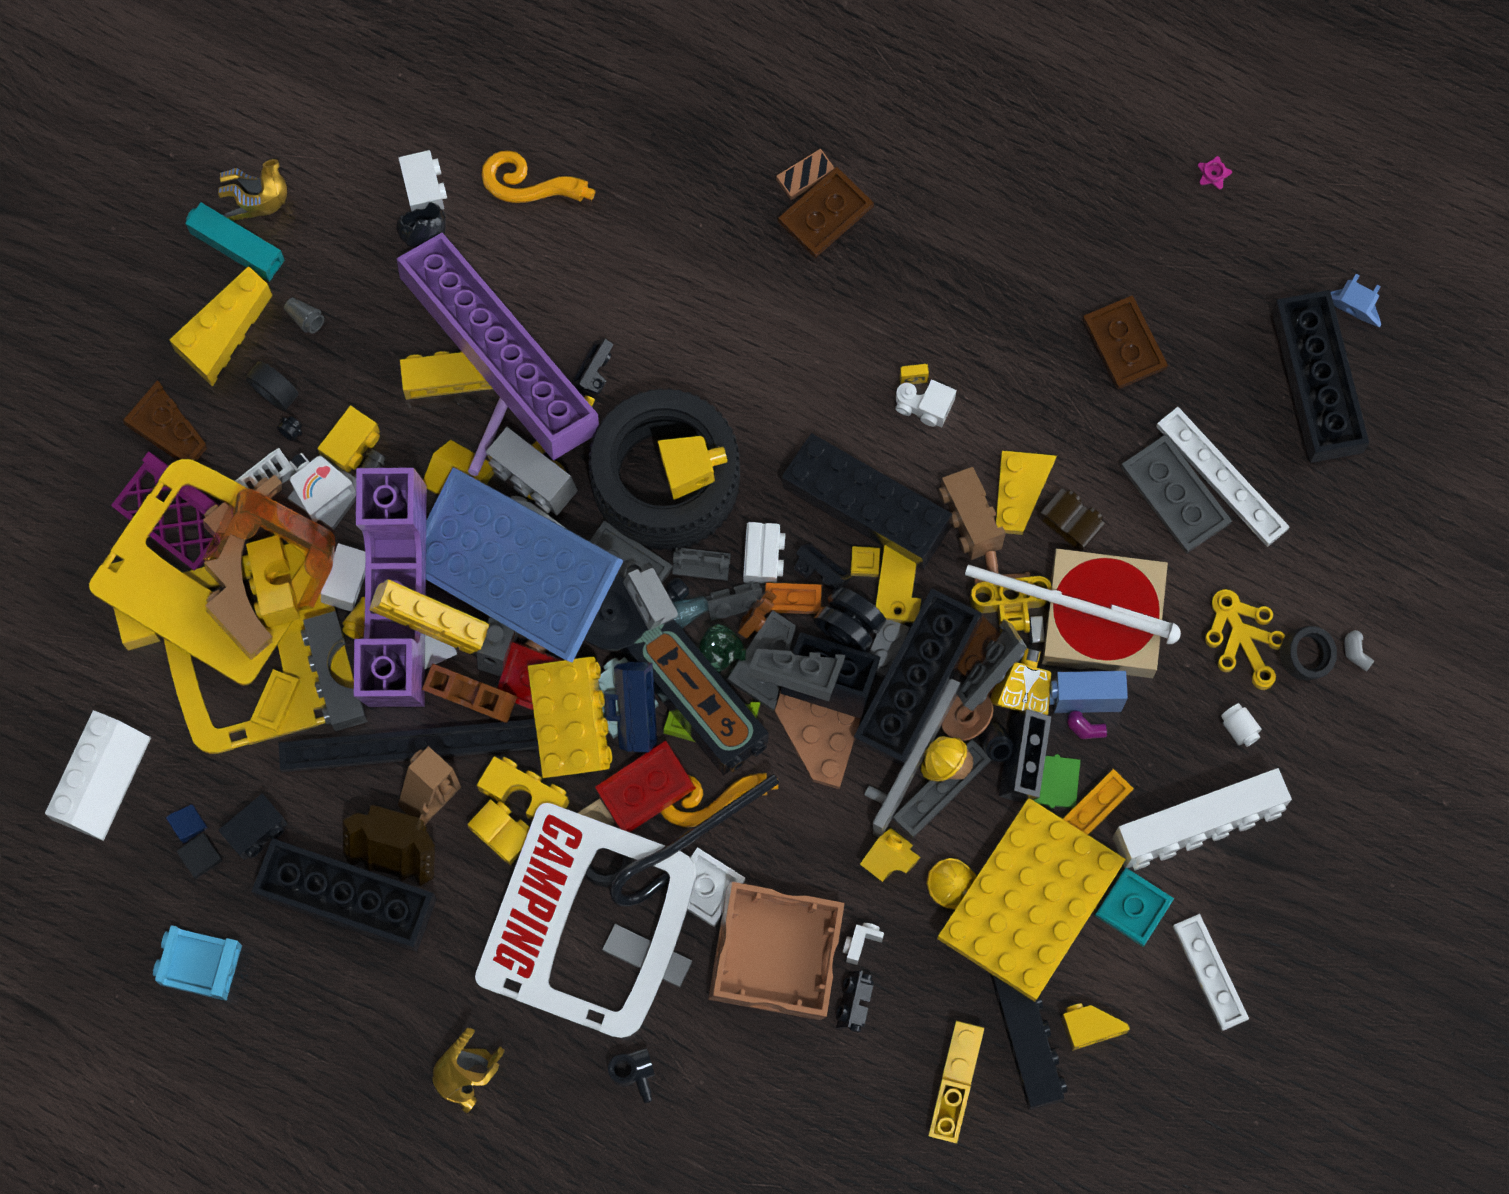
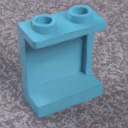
(197, 963)

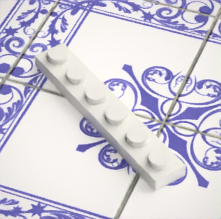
(1223, 477)

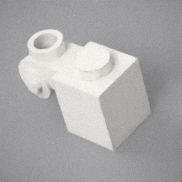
(930, 407)

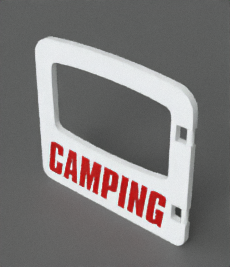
(538, 905)

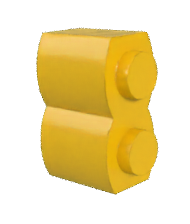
(499, 830)

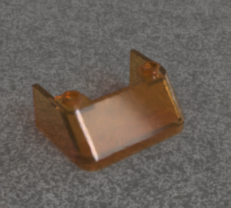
(253, 510)

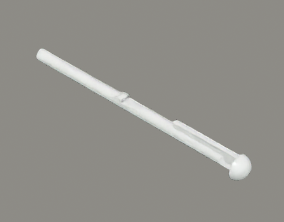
(1115, 614)

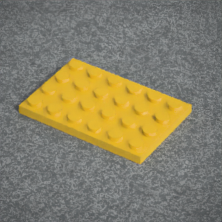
(1031, 899)

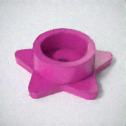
(1217, 166)

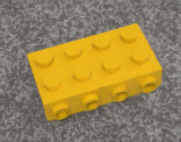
(569, 717)

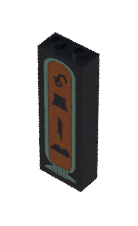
(699, 697)

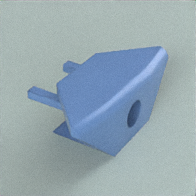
(1358, 301)

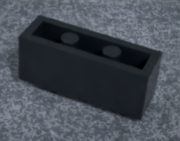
(1025, 767)

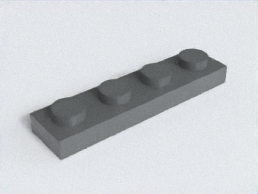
(938, 795)

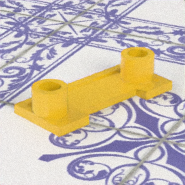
(897, 588)

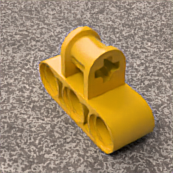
(1013, 610)

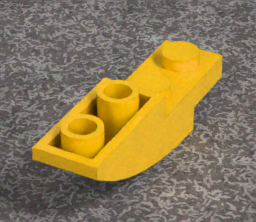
(956, 1081)

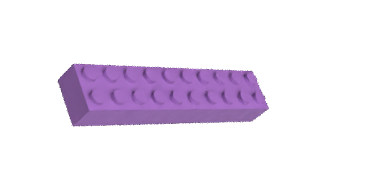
(498, 346)

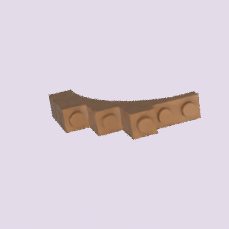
(231, 606)

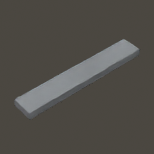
(916, 757)

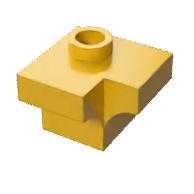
(889, 854)

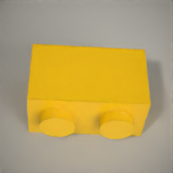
(349, 440)

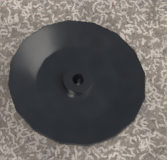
(617, 620)

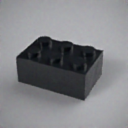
(854, 679)

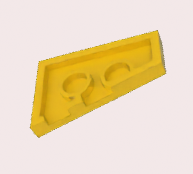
(1019, 488)

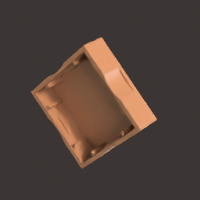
(776, 951)

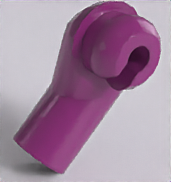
(1083, 728)

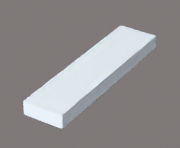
(1210, 972)

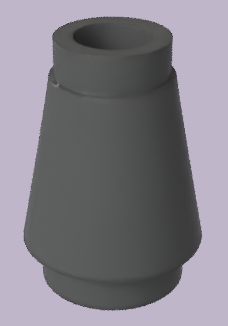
(306, 316)

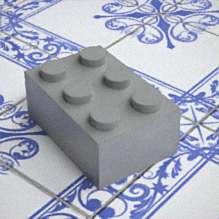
(531, 472)

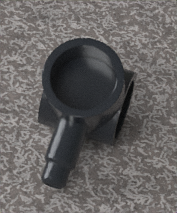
(640, 1070)

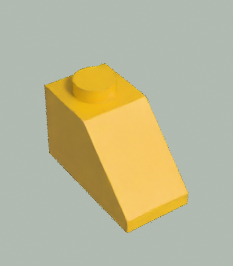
(1090, 1025)

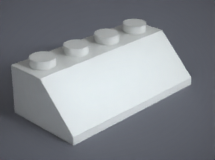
(97, 776)

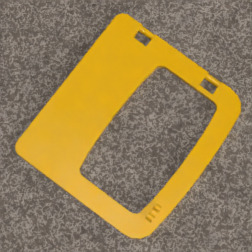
(167, 599)
(294, 663)

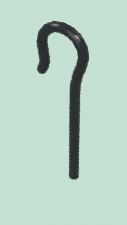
(679, 844)

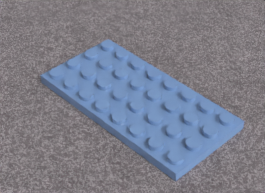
(516, 564)

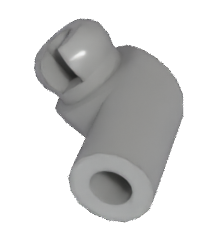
(1354, 650)

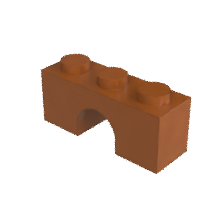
(469, 693)

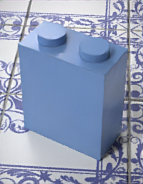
(1089, 691)

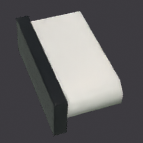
(1036, 629)

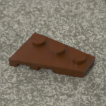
(164, 425)

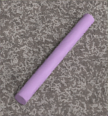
(487, 438)

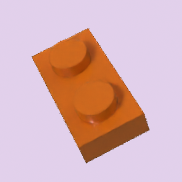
(795, 598)

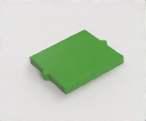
(1059, 782)

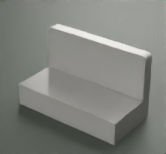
(650, 597)

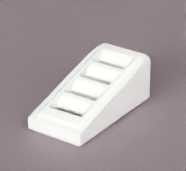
(268, 462)

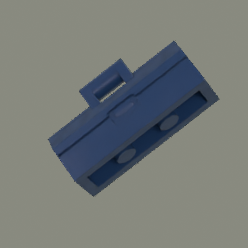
(637, 706)

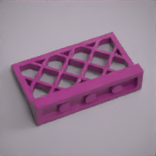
(190, 494)

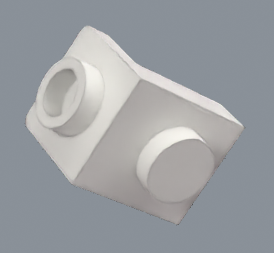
(854, 945)

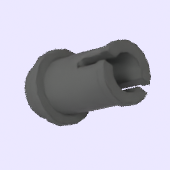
(373, 460)

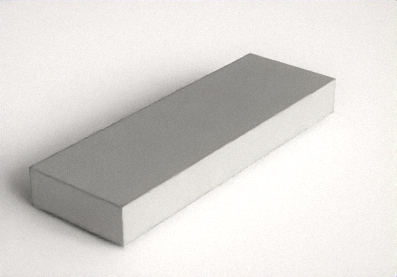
(634, 949)

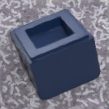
(186, 823)

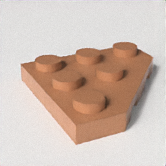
(819, 737)

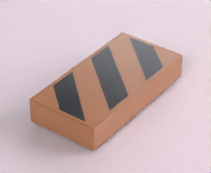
(804, 174)

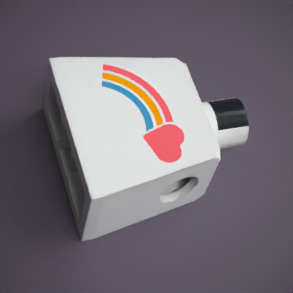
(319, 485)

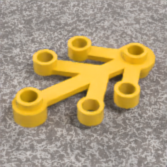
(1243, 634)

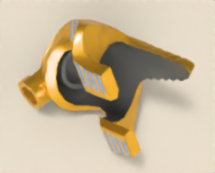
(265, 192)
(452, 1074)

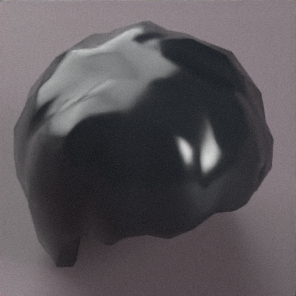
(421, 225)

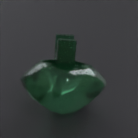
(721, 647)

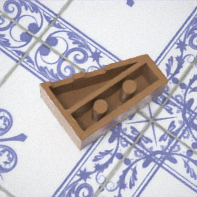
(971, 513)
(427, 785)

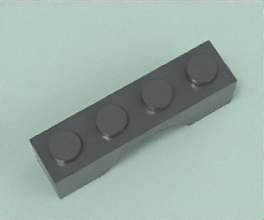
(325, 639)

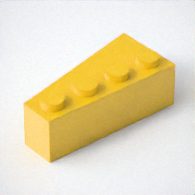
(221, 325)

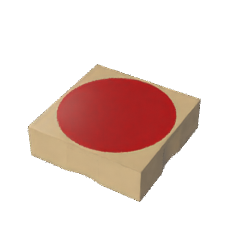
(1089, 641)

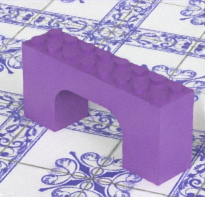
(393, 523)

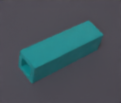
(234, 241)

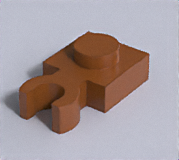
(754, 617)

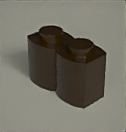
(1072, 519)

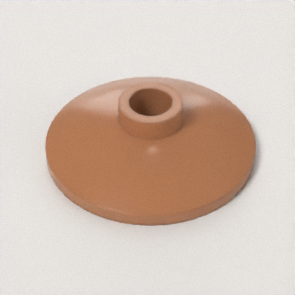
(965, 723)

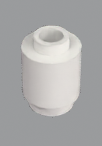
(1241, 725)

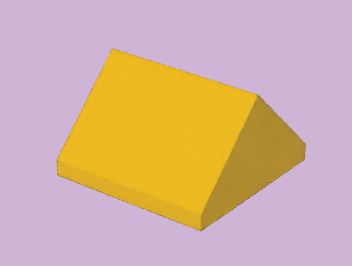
(452, 456)

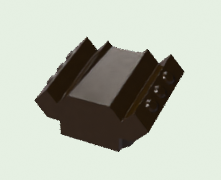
(389, 844)

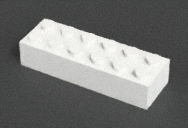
(1201, 819)

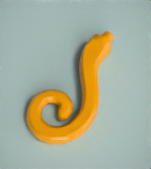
(563, 186)
(692, 819)

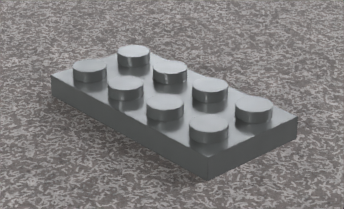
(1176, 494)

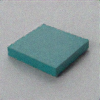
(1134, 907)

